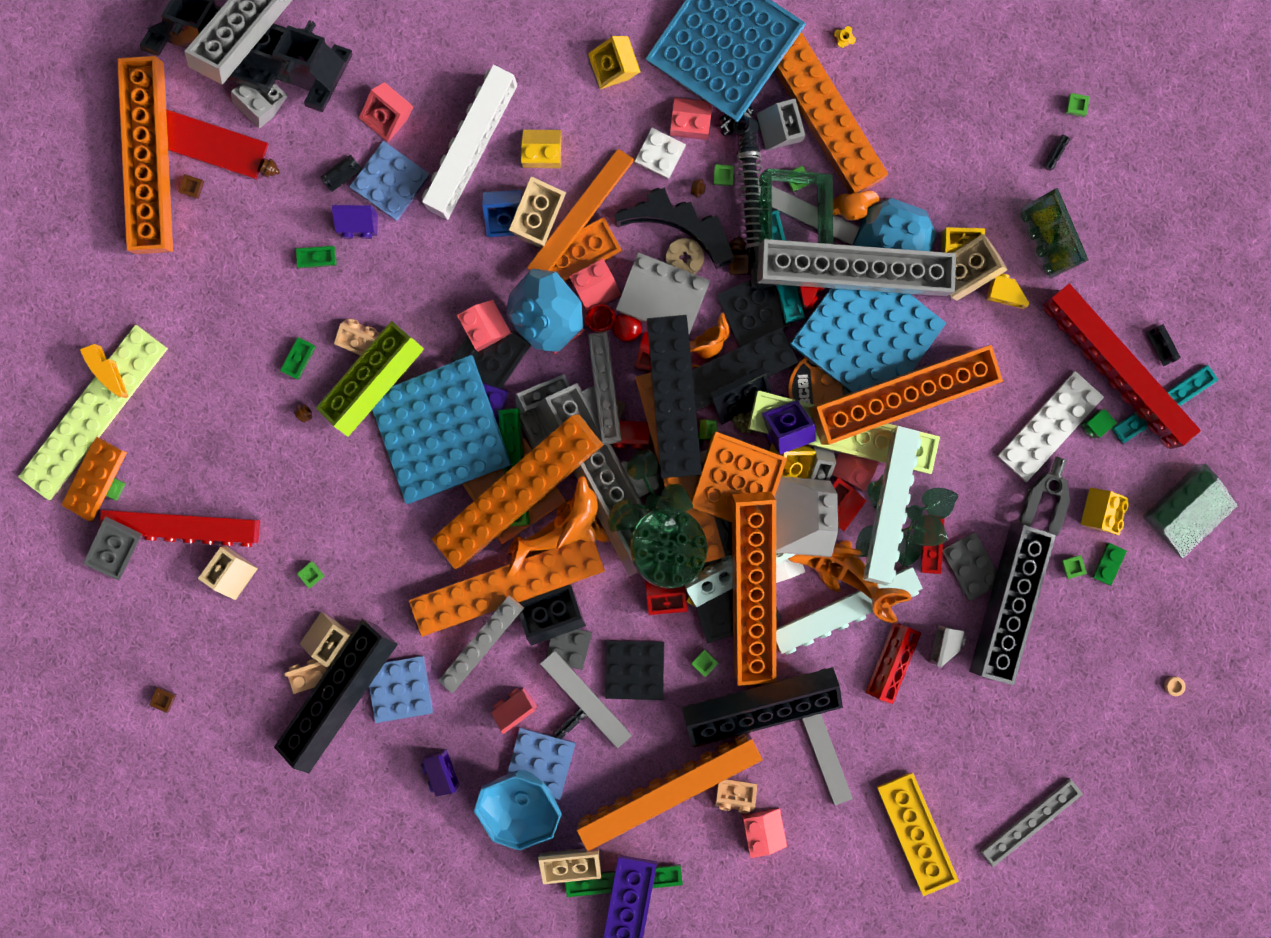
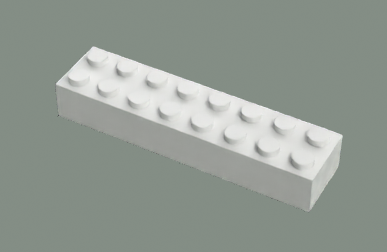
(470, 142)

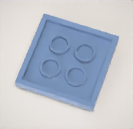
(390, 180)
(401, 690)
(544, 757)

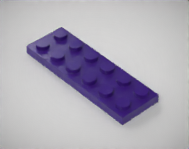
(630, 897)

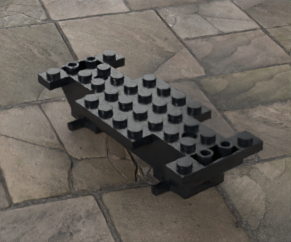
(280, 54)

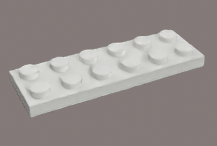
(1050, 426)

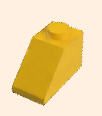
(1007, 292)

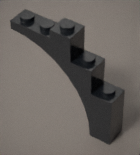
(682, 217)

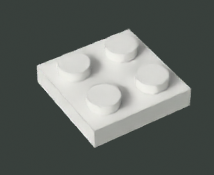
(660, 153)

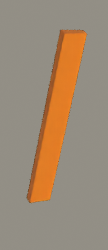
(582, 211)

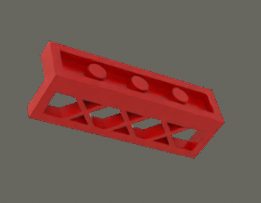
(890, 662)

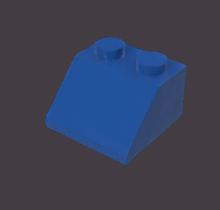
(499, 211)

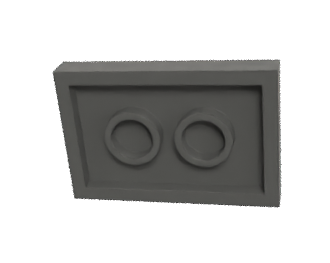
(112, 548)
(971, 566)

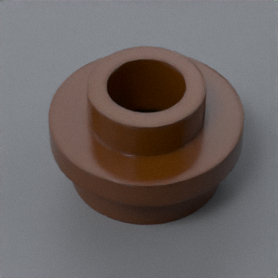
(698, 188)
(303, 413)

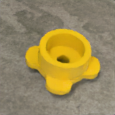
(845, 32)

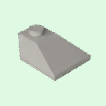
(946, 645)

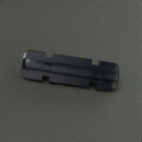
(1056, 152)
(569, 723)

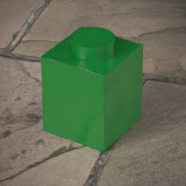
(1098, 424)

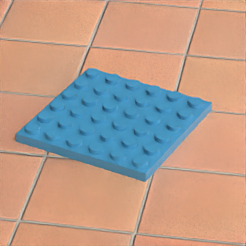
(725, 49)
(867, 336)
(440, 430)

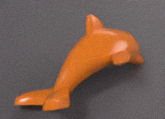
(570, 525)
(847, 567)

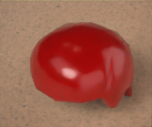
(600, 318)
(626, 328)

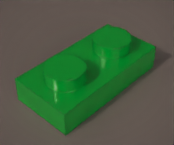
(316, 257)
(298, 358)
(1109, 564)

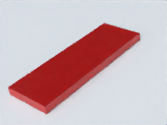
(215, 145)

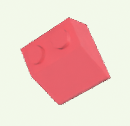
(385, 111)
(690, 118)
(595, 285)
(484, 324)
(513, 710)
(764, 832)

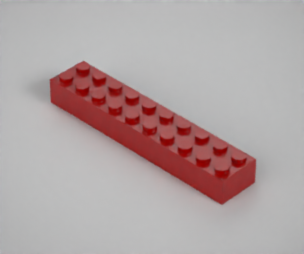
(1120, 368)

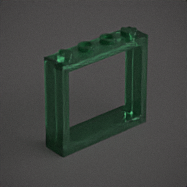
(825, 200)

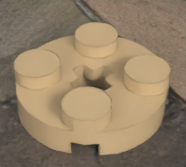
(689, 247)

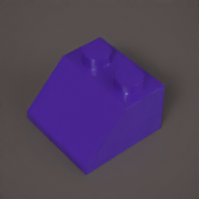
(355, 221)
(789, 427)
(440, 773)

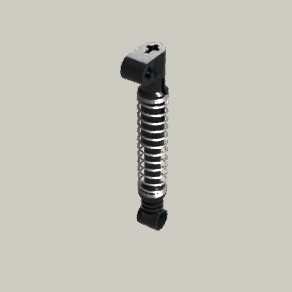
(748, 154)

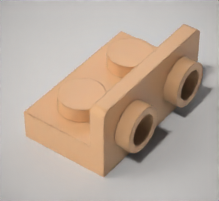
(355, 336)
(305, 677)
(736, 796)

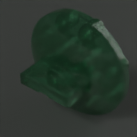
(668, 549)

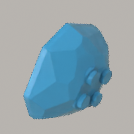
(896, 226)
(545, 310)
(518, 810)

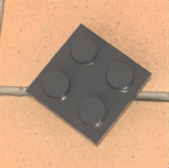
(571, 647)

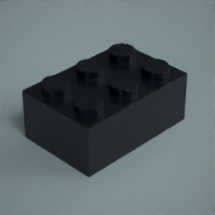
(551, 615)

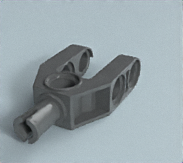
(1042, 485)

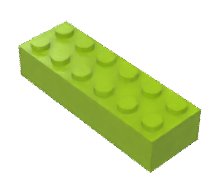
(369, 378)

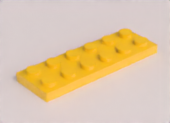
(917, 834)

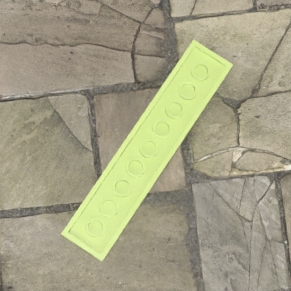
(91, 415)
(869, 444)

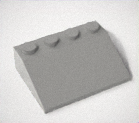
(661, 291)

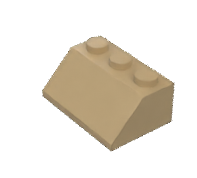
(536, 212)
(976, 266)
(570, 865)

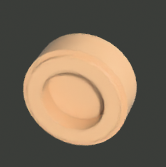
(1174, 686)

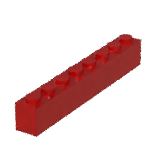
(188, 527)

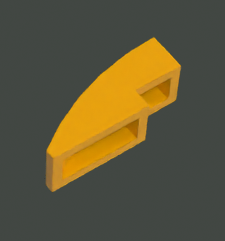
(104, 369)

